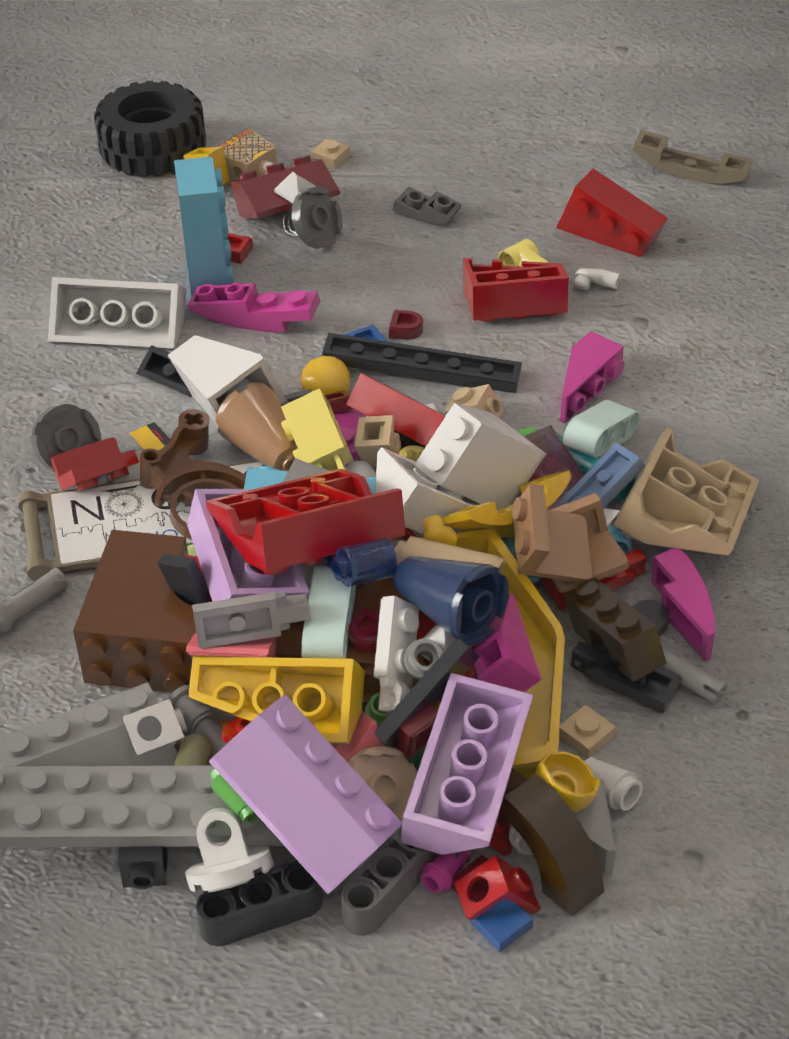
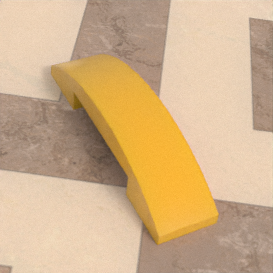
(486, 514)

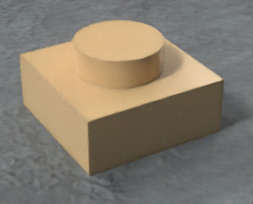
(331, 153)
(586, 731)

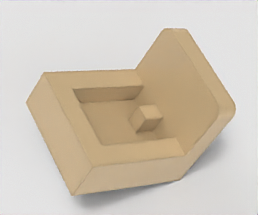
(479, 398)

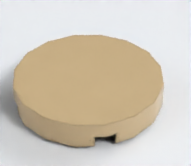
(387, 775)

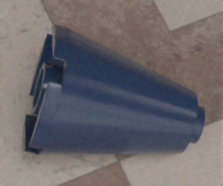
(454, 594)

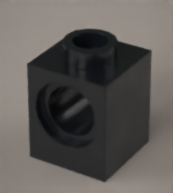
(143, 866)

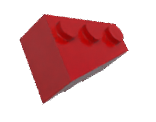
(611, 215)
(513, 290)

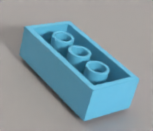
(204, 222)

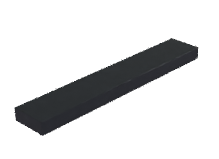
(423, 362)

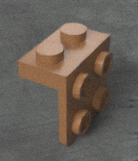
(549, 540)
(605, 553)

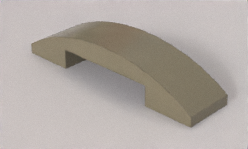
(690, 166)

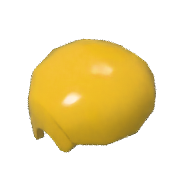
(327, 374)
(569, 778)

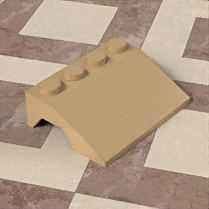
(686, 503)

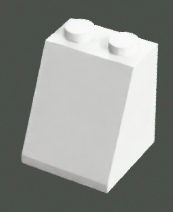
(217, 369)
(479, 457)

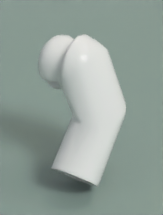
(602, 277)

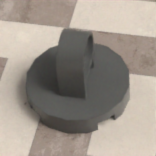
(314, 218)
(62, 430)

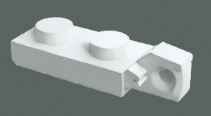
(395, 633)

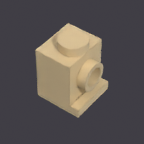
(373, 434)

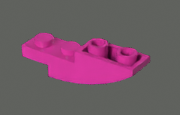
(245, 308)

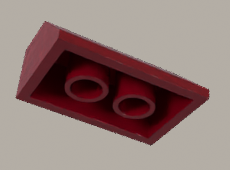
(256, 193)

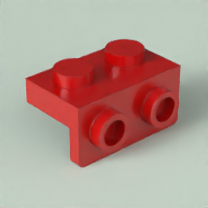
(90, 462)

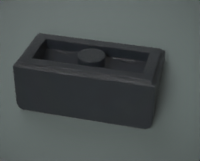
(159, 369)

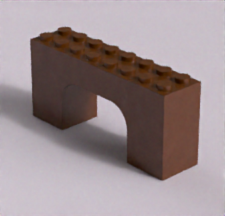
(140, 630)

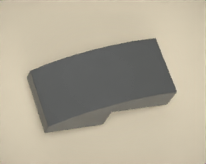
(433, 209)

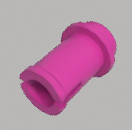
(439, 873)

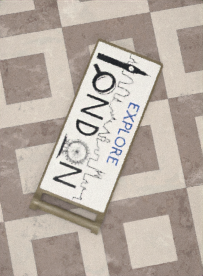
(86, 517)

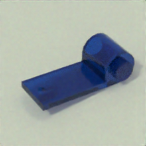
(363, 562)

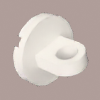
(225, 862)

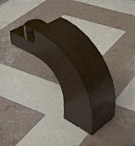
(557, 840)

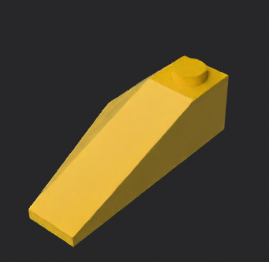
(321, 688)

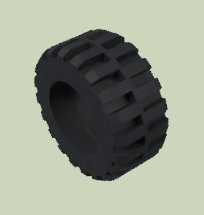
(149, 127)

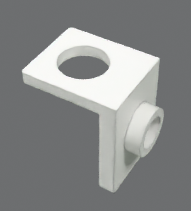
(171, 722)

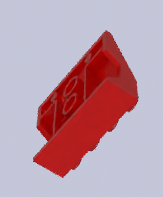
(307, 519)

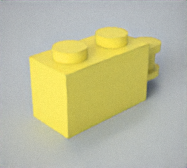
(316, 432)

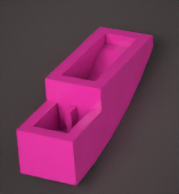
(686, 599)

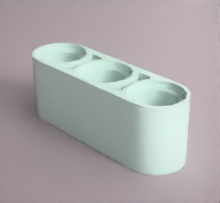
(600, 428)
(330, 616)

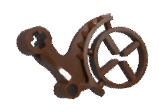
(175, 472)

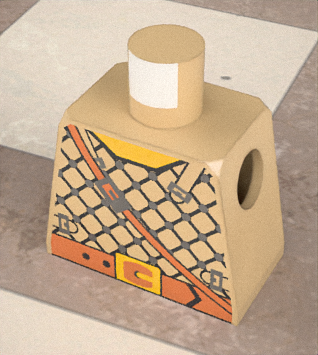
(248, 152)

